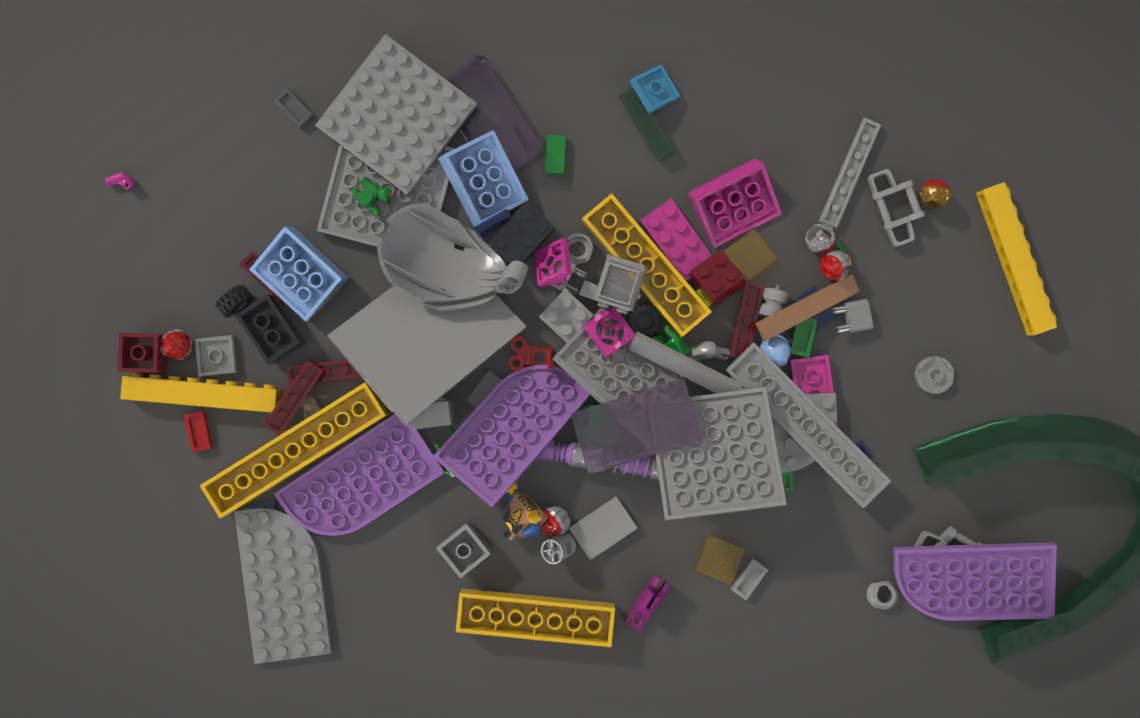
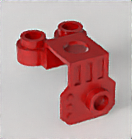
(526, 355)

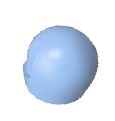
(776, 349)

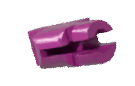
(647, 603)

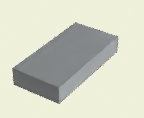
(749, 579)

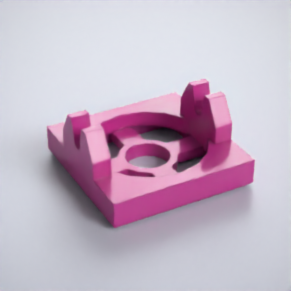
(542, 258)
(606, 349)

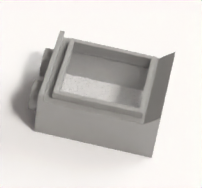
(620, 284)

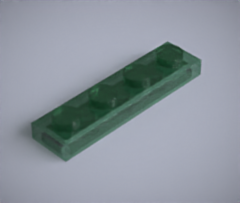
(647, 125)

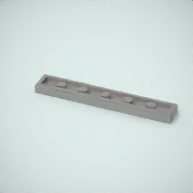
(849, 173)
(683, 365)

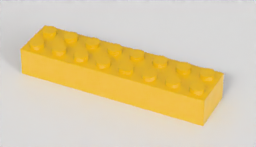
(662, 282)
(535, 617)

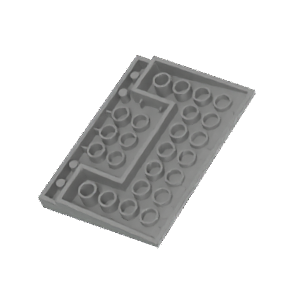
(418, 352)

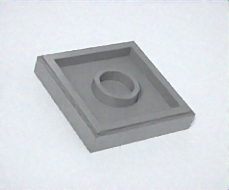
(216, 355)

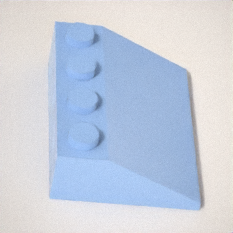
(483, 178)
(299, 272)

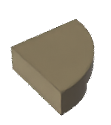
(311, 407)

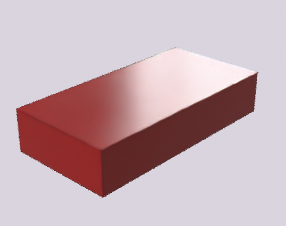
(198, 431)

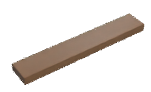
(807, 307)

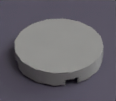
(934, 375)

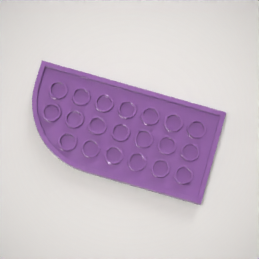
(511, 429)
(361, 480)
(979, 580)

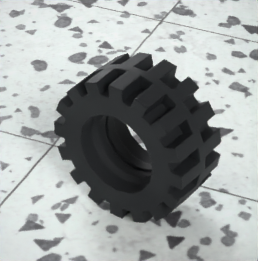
(234, 301)
(652, 311)

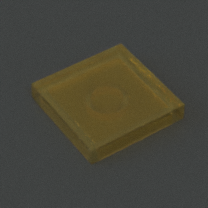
(750, 254)
(719, 559)

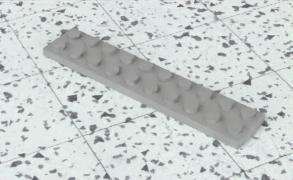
(810, 426)

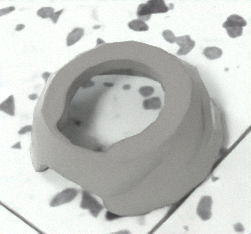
(584, 239)
(872, 595)

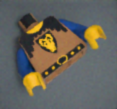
(522, 515)

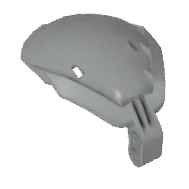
(427, 267)

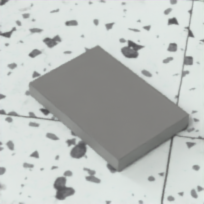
(603, 527)

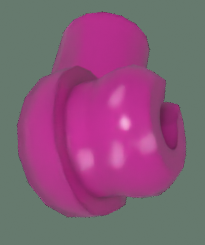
(120, 178)

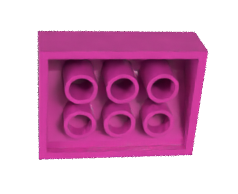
(735, 202)

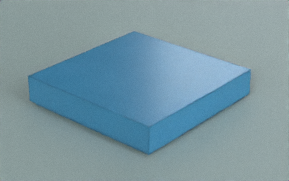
(655, 88)

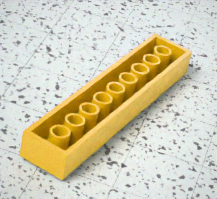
(294, 450)

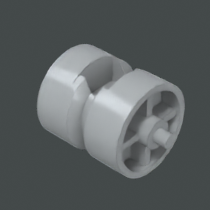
(774, 299)
(558, 548)

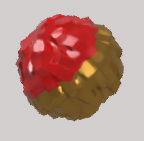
(934, 194)

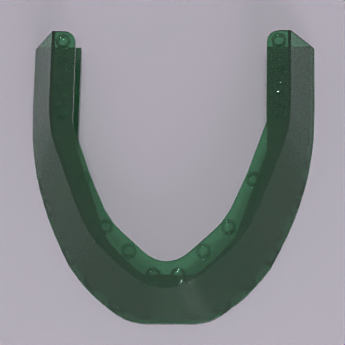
(1046, 439)

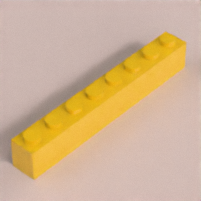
(1016, 259)
(199, 393)

